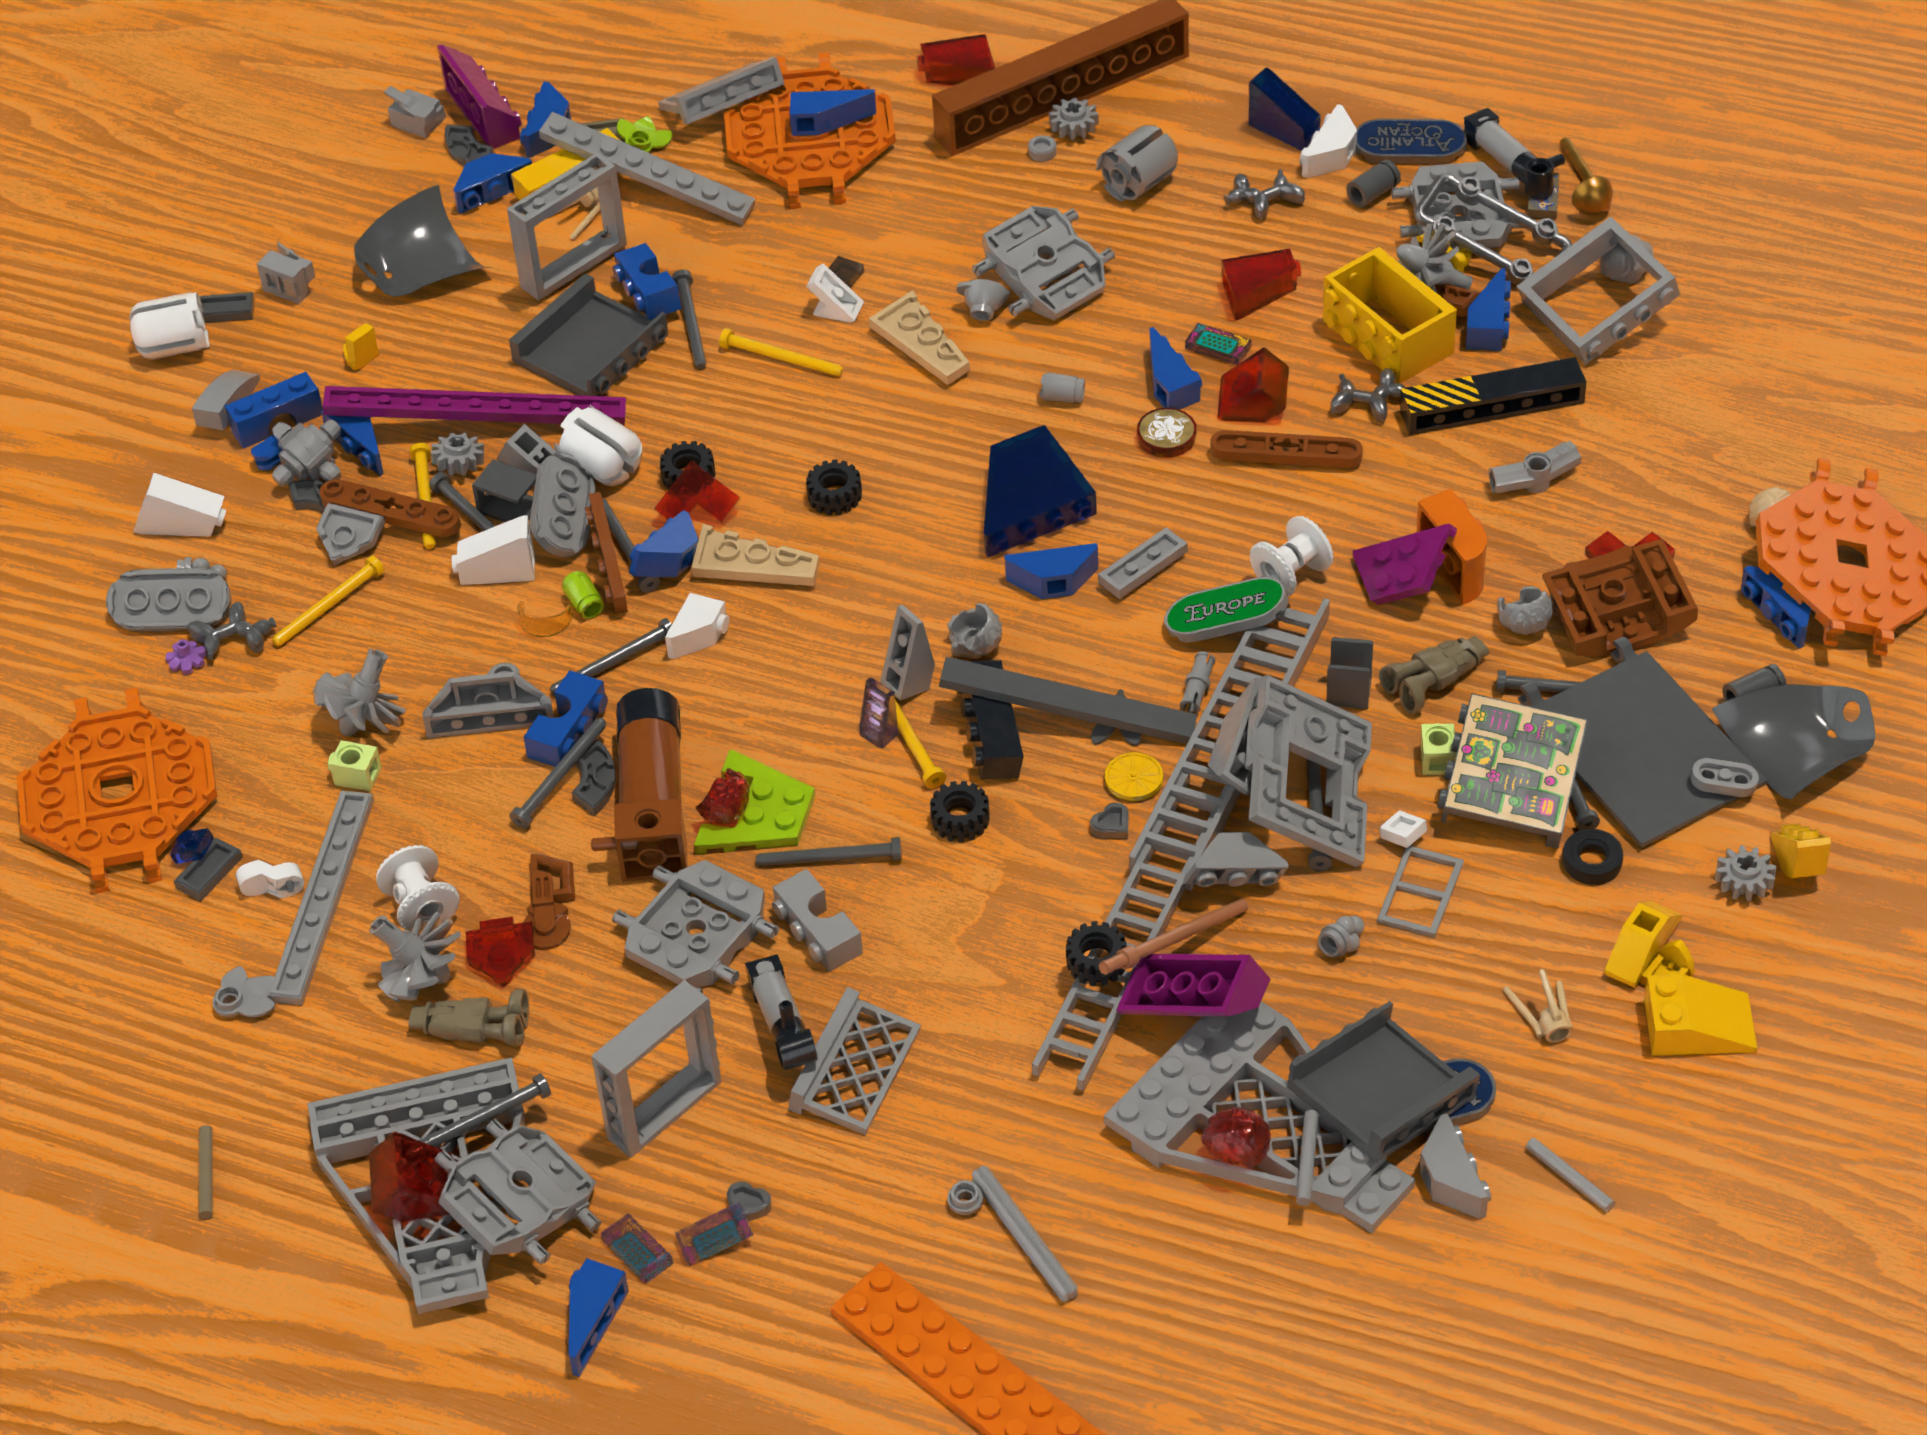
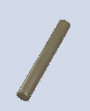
(205, 1172)

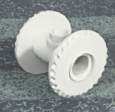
(1305, 546)
(407, 879)

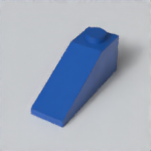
(594, 1301)

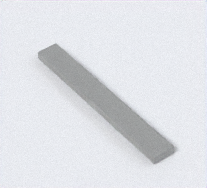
(321, 898)

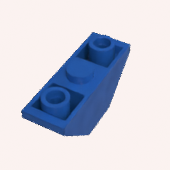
(545, 103)
(486, 180)
(666, 550)
(1052, 571)
(1776, 604)

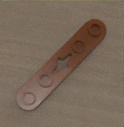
(1269, 448)
(408, 511)

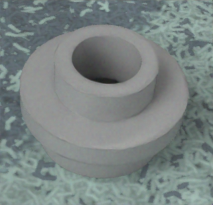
(962, 1190)

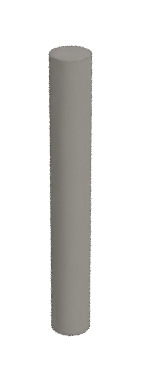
(1307, 1157)
(1570, 1174)

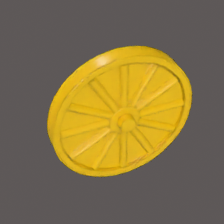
(1134, 776)

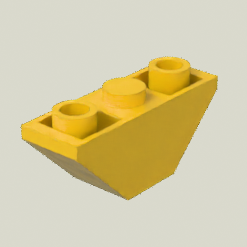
(1801, 850)
(1640, 941)

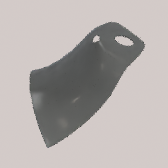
(414, 245)
(1787, 730)

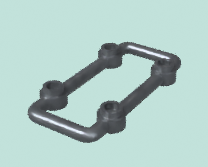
(1469, 191)

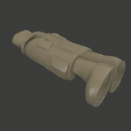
(1433, 669)
(473, 1019)

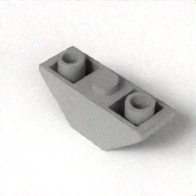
(1236, 861)
(1452, 1172)

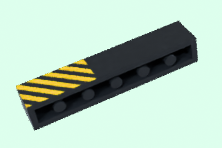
(1492, 395)

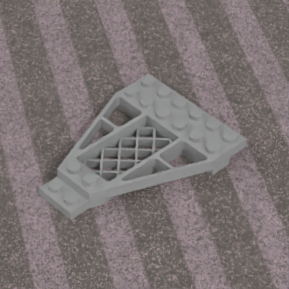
(1226, 1057)
(353, 1124)

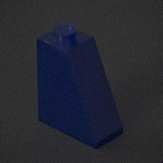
(1281, 111)

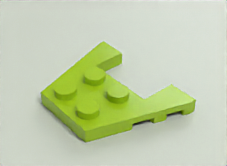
(773, 815)

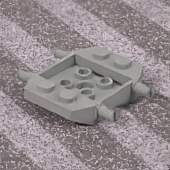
(1478, 220)
(1014, 252)
(661, 934)
(554, 1195)

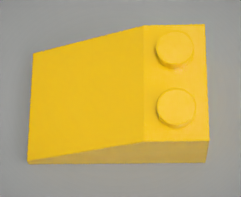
(1697, 1017)

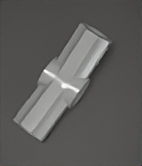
(1536, 470)

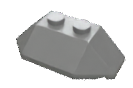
(485, 705)
(1230, 747)

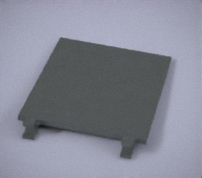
(1642, 744)

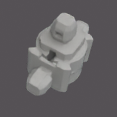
(306, 452)

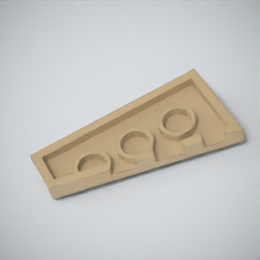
(916, 334)
(745, 560)

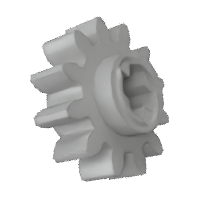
(1073, 118)
(457, 454)
(1745, 873)

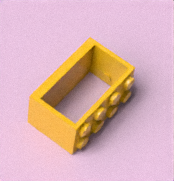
(1403, 296)

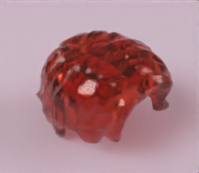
(725, 799)
(1237, 1137)

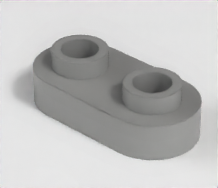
(1724, 777)

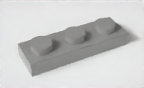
(1142, 563)

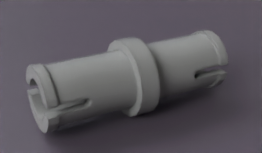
(1197, 682)

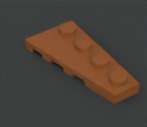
(608, 562)

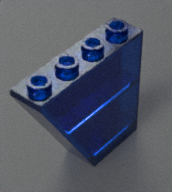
(1032, 491)

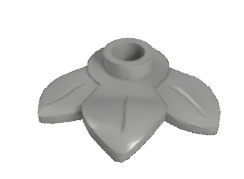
(243, 995)

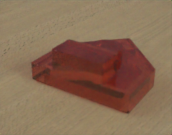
(500, 948)

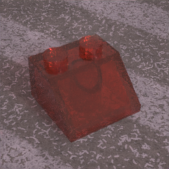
(1254, 389)
(406, 1179)

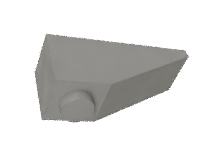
(525, 450)
(908, 657)

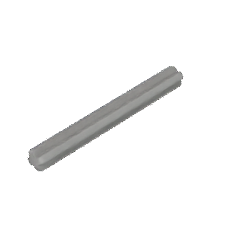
(1025, 1234)

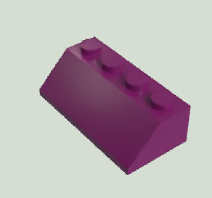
(478, 98)
(1194, 985)

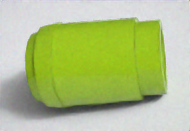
(582, 594)

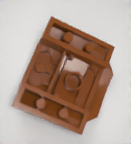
(1621, 595)

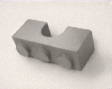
(829, 939)

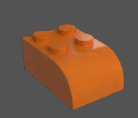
(1466, 552)

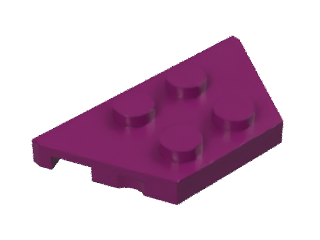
(1403, 564)

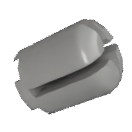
(1138, 162)

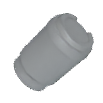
(1062, 388)

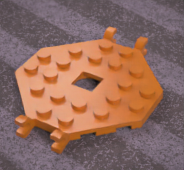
(763, 141)
(1800, 548)
(63, 790)

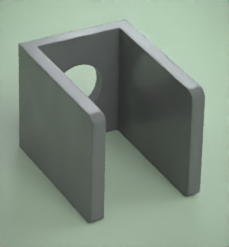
(504, 491)
(1350, 673)

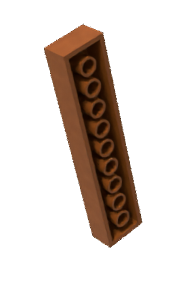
(1068, 69)

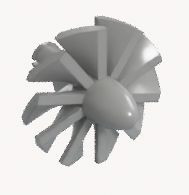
(1429, 261)
(358, 698)
(415, 956)

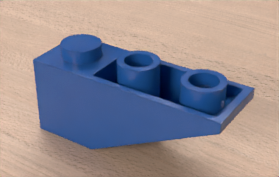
(827, 110)
(1487, 315)
(1173, 380)
(358, 439)

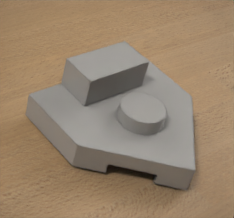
(348, 531)

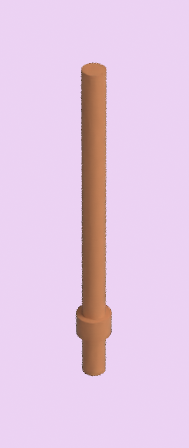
(1131, 955)

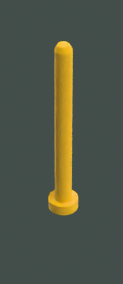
(728, 339)
(420, 454)
(372, 567)
(933, 776)

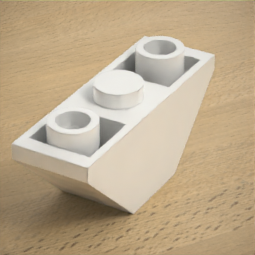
(1330, 146)

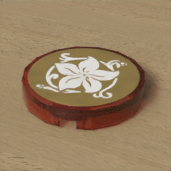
(1166, 432)

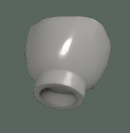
(983, 297)

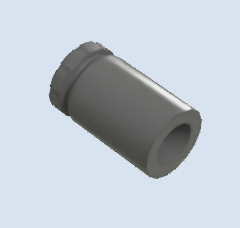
(1373, 183)
(1757, 680)

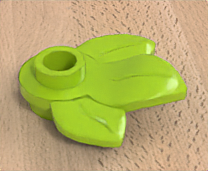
(643, 134)

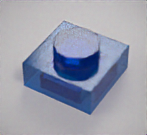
(191, 845)

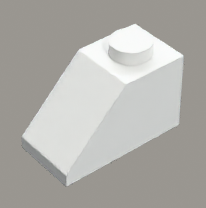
(696, 626)

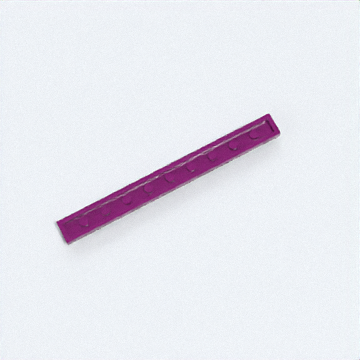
(464, 405)

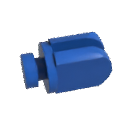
(266, 454)

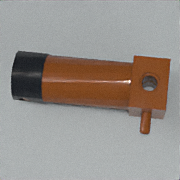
(650, 804)

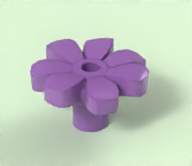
(185, 656)

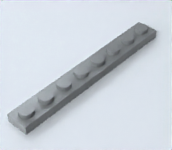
(648, 168)

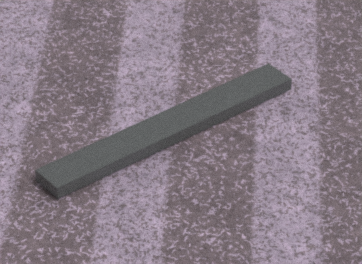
(1067, 700)

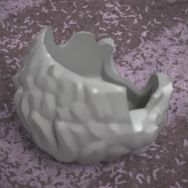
(1621, 265)
(1528, 613)
(974, 632)

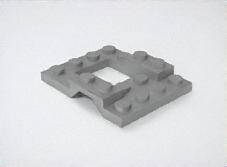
(1321, 733)

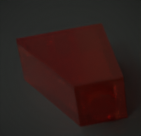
(955, 59)
(1258, 280)

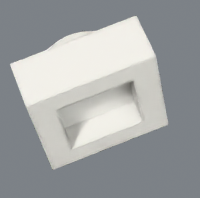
(1403, 829)

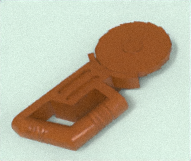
(548, 916)

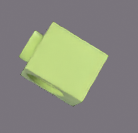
(1436, 747)
(355, 765)

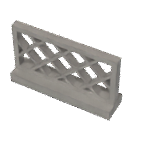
(725, 90)
(831, 1044)

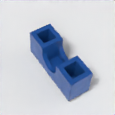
(641, 279)
(251, 415)
(580, 701)

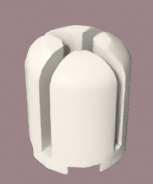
(169, 326)
(600, 445)

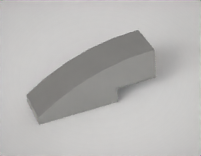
(227, 388)

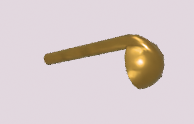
(1593, 193)

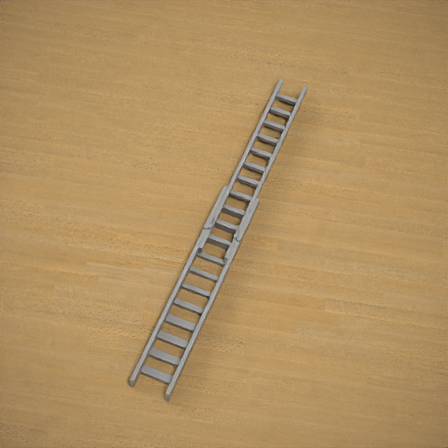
(1164, 816)

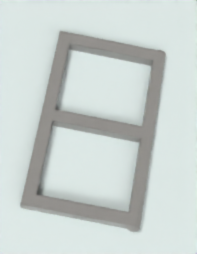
(1444, 897)

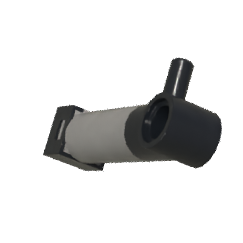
(1536, 173)
(770, 990)

